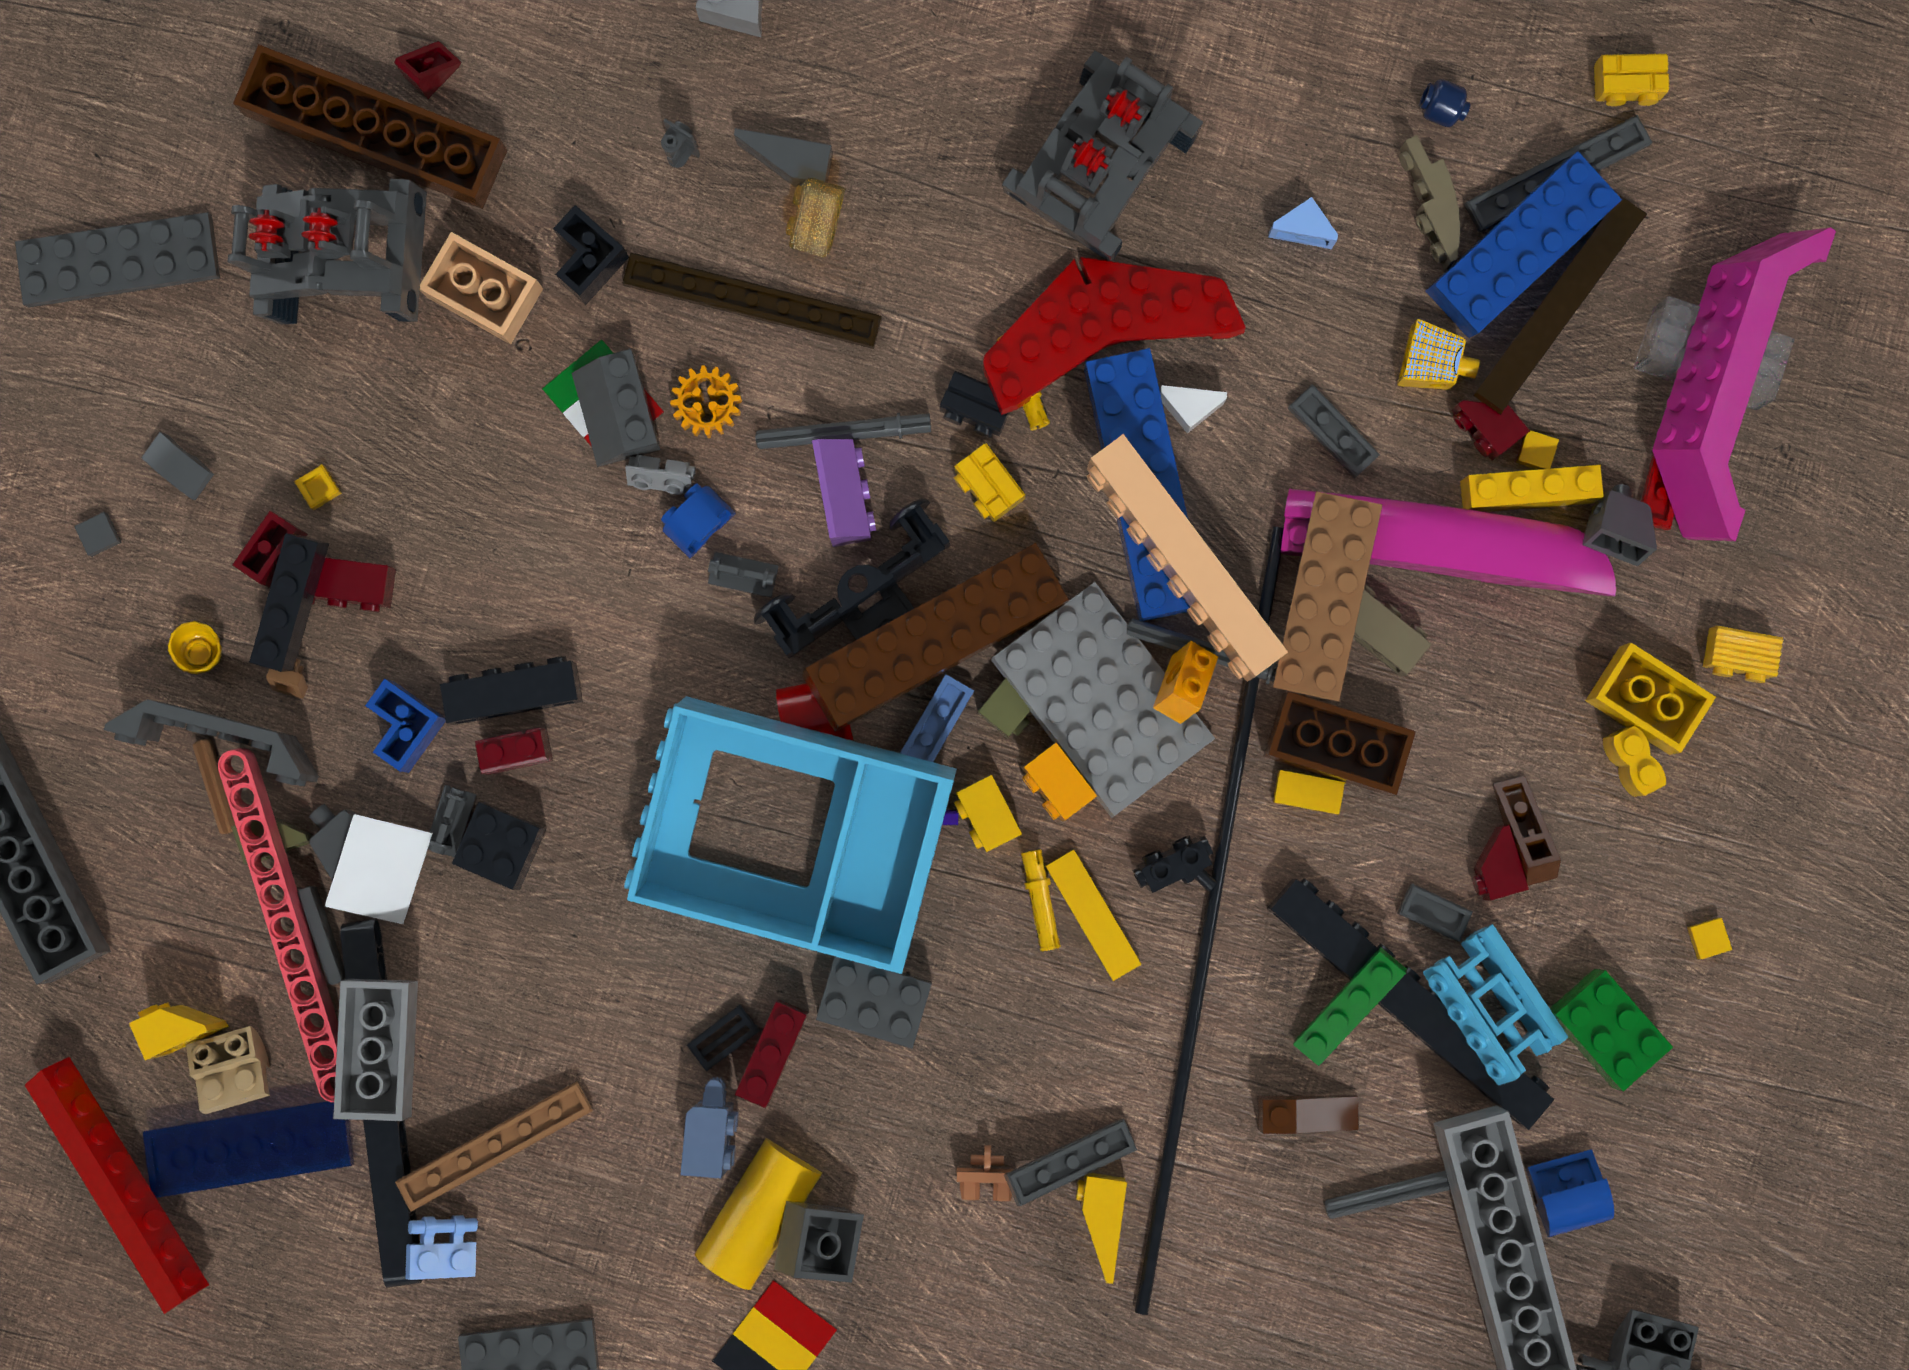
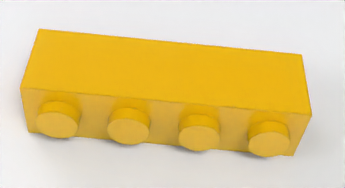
(1532, 488)

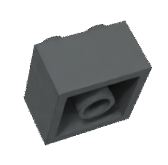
(818, 1242)

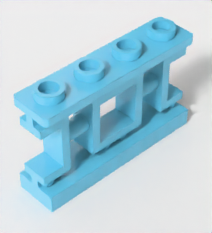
(1514, 993)

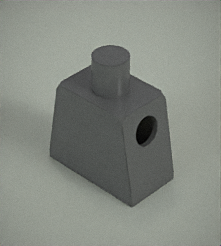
(1621, 527)
(332, 835)

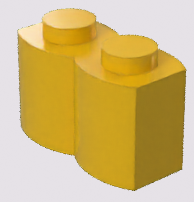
(1636, 767)

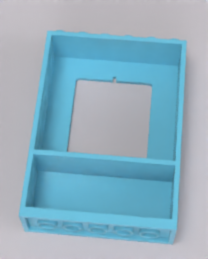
(869, 856)

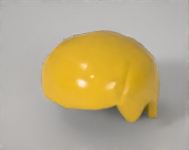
(195, 647)

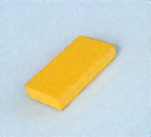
(1308, 792)

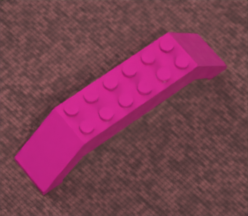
(1719, 378)

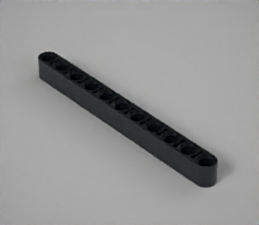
(384, 1139)

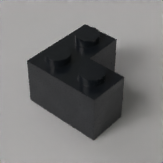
(595, 255)

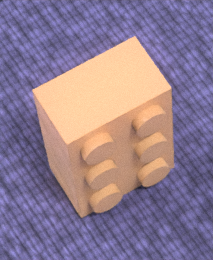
(481, 288)

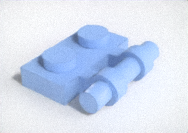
(443, 1259)

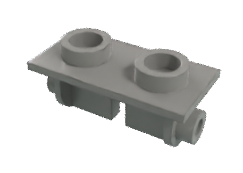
(645, 474)

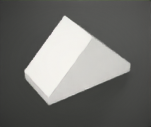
(1191, 405)

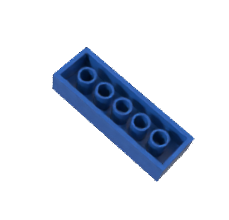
(1523, 245)

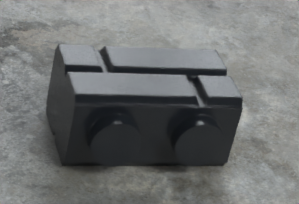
(973, 403)

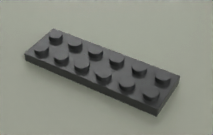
(117, 260)

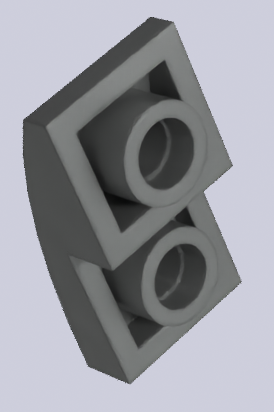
(177, 466)

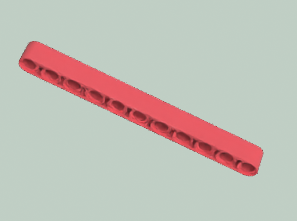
(289, 907)

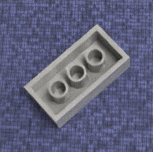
(375, 1049)

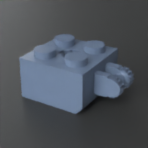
(709, 1134)

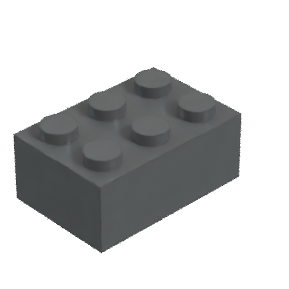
(874, 1001)

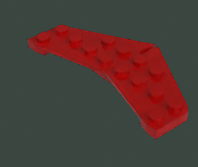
(1115, 306)

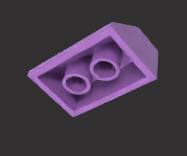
(843, 491)

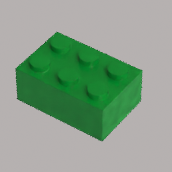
(1610, 1029)

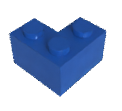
(412, 725)

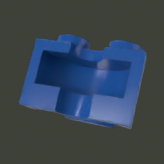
(696, 519)

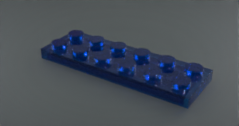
(246, 1148)

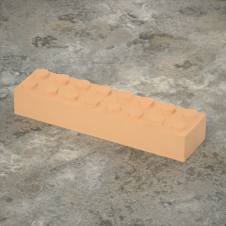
(1185, 559)

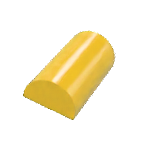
(752, 1217)

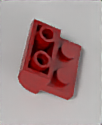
(800, 708)

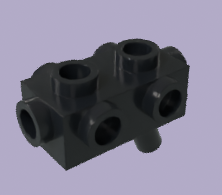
(1182, 862)

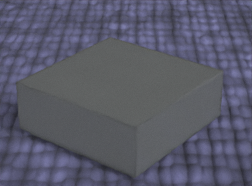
(97, 534)

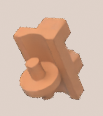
(972, 1177)

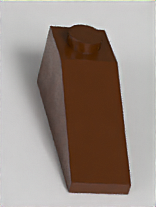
(1530, 833)
(1307, 1114)

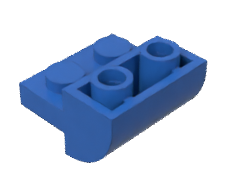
(1571, 1193)

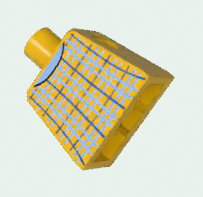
(1434, 358)

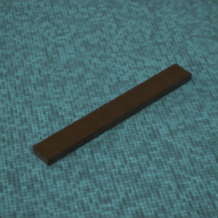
(752, 300)
(1559, 305)

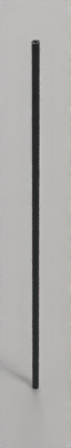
(1205, 946)

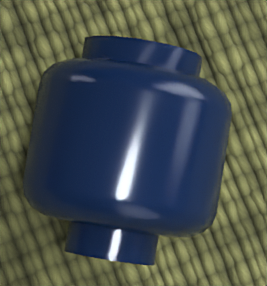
(1444, 103)

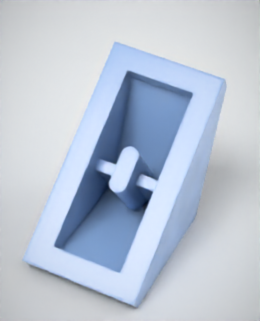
(1306, 226)

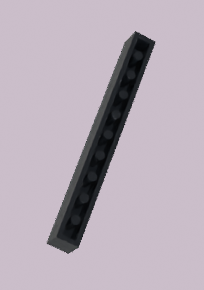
(1407, 1001)

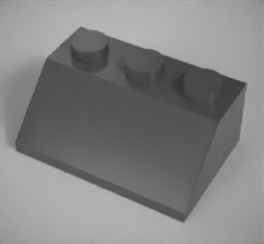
(615, 408)

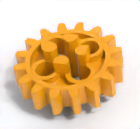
(693, 415)

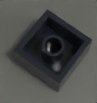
(499, 846)

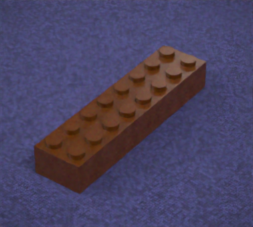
(370, 126)
(934, 637)

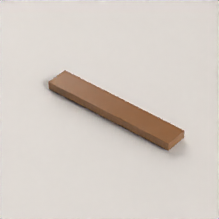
(493, 1146)

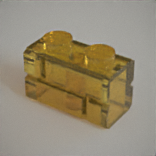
(815, 217)

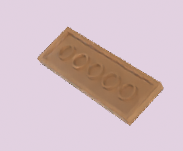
(1327, 596)

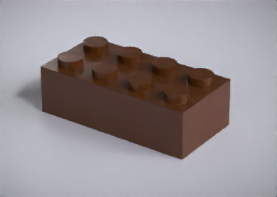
(1339, 743)

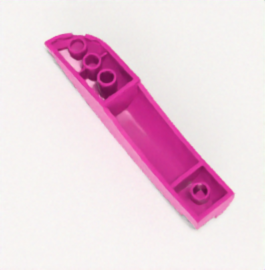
(1469, 545)

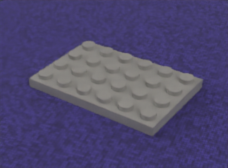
(1097, 699)

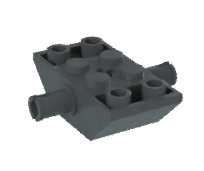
(1647, 1343)

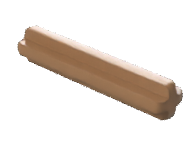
(208, 767)

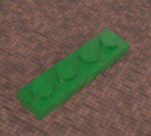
(1350, 1006)

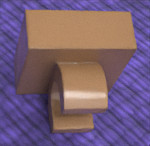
(288, 682)

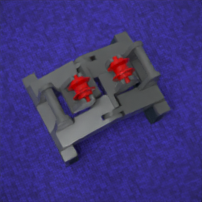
(1112, 109)
(323, 229)

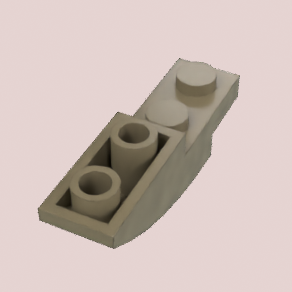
(1440, 212)

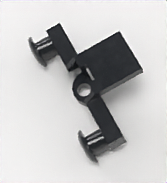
(925, 544)

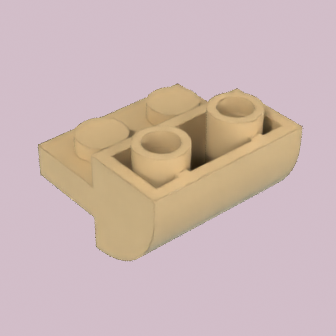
(229, 1069)

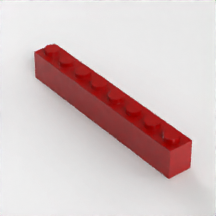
(116, 1184)

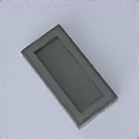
(1435, 912)

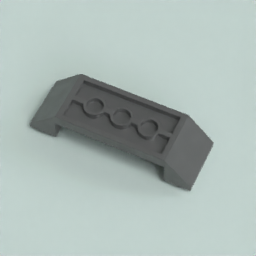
(148, 718)

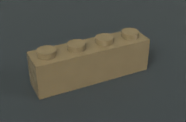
(1388, 636)

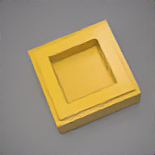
(1537, 450)
(317, 487)
(1709, 938)

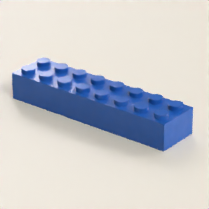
(1129, 403)

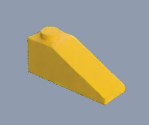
(1103, 1206)

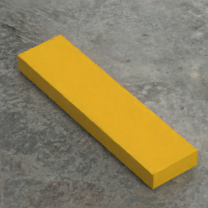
(1093, 915)

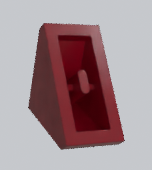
(428, 67)

